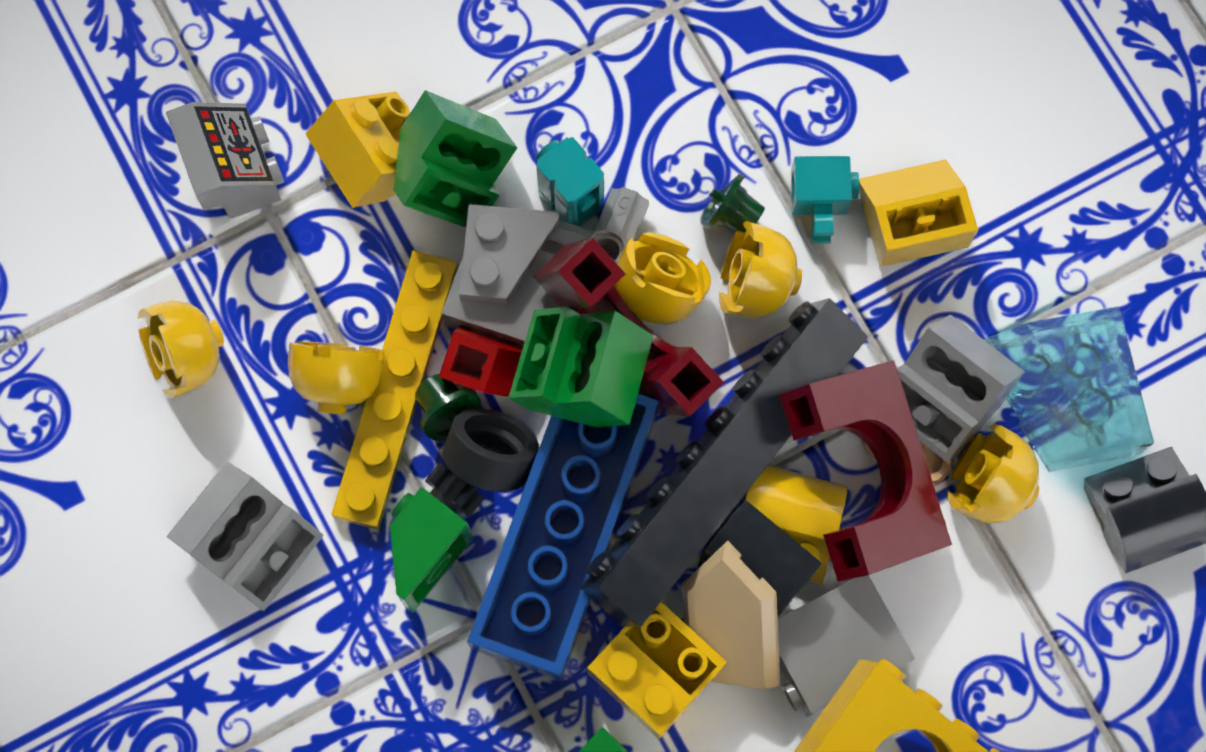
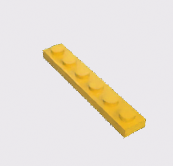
(392, 406)

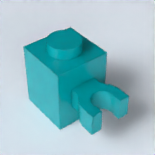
(822, 189)

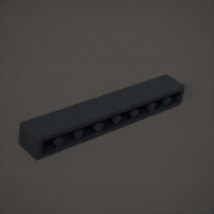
(719, 466)

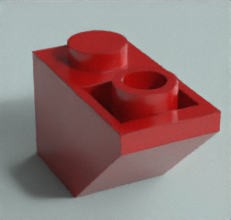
(480, 362)

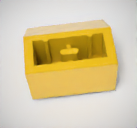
(361, 144)
(917, 212)
(656, 669)

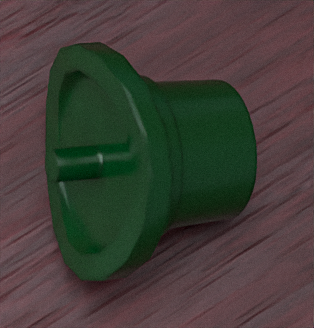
(731, 207)
(441, 403)

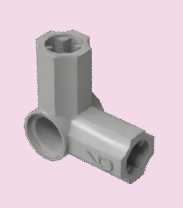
(617, 224)

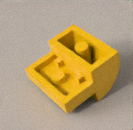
(801, 508)

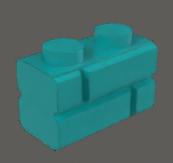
(570, 181)

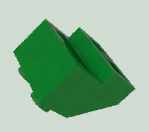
(449, 158)
(581, 366)

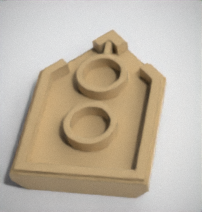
(735, 618)

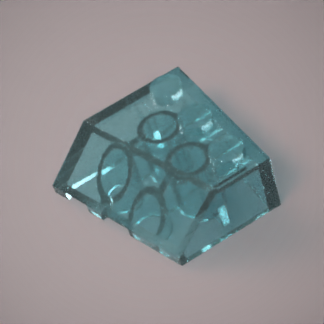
(1077, 388)

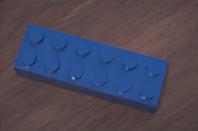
(556, 532)

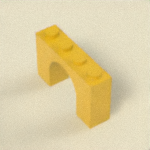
(877, 705)

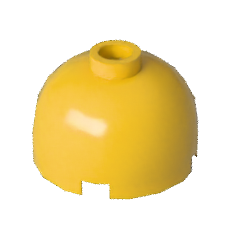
(759, 272)
(661, 279)
(180, 345)
(334, 373)
(995, 477)

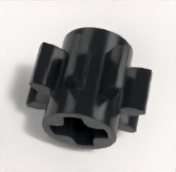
(453, 491)

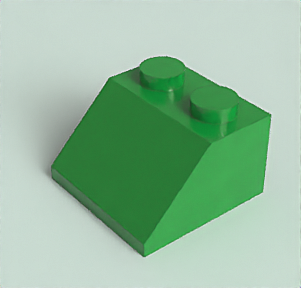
(424, 545)

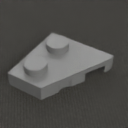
(500, 249)

